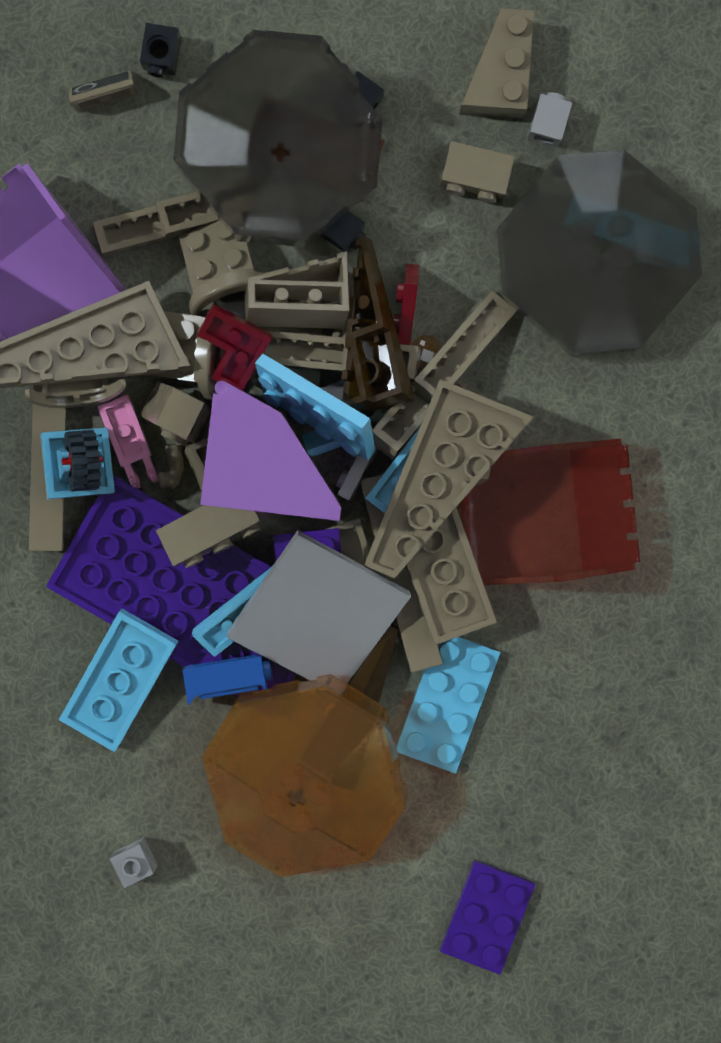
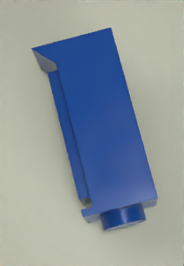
(226, 676)

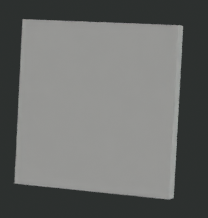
(318, 611)

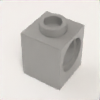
(549, 119)
(133, 862)

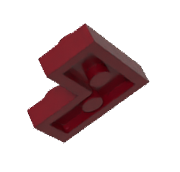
(240, 340)

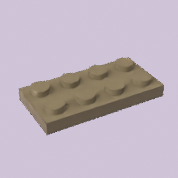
(449, 583)

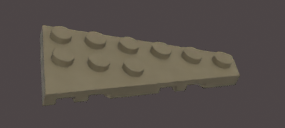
(101, 341)
(449, 456)

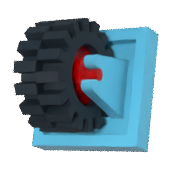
(77, 463)

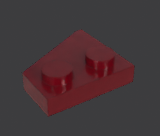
(407, 296)

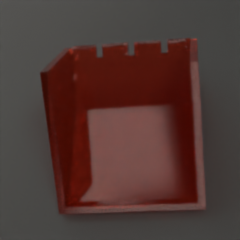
(553, 514)

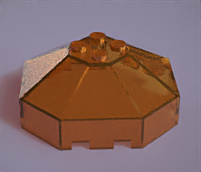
(313, 740)

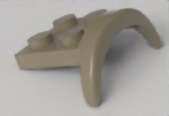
(215, 264)
(198, 352)
(75, 393)

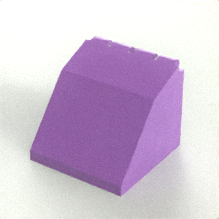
(44, 258)
(260, 462)

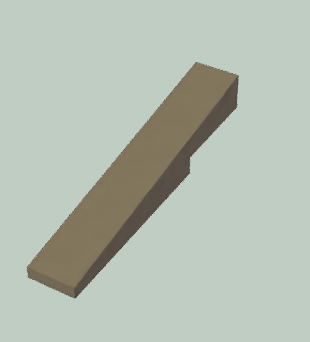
(152, 224)
(323, 353)
(448, 365)
(46, 516)
(412, 626)

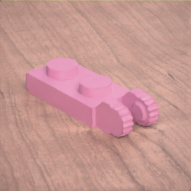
(127, 438)

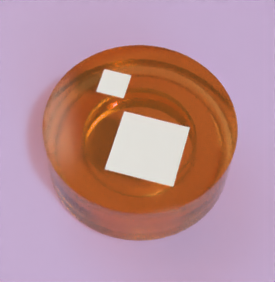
(429, 348)

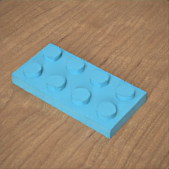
(316, 407)
(118, 680)
(448, 704)

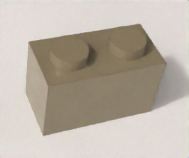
(476, 172)

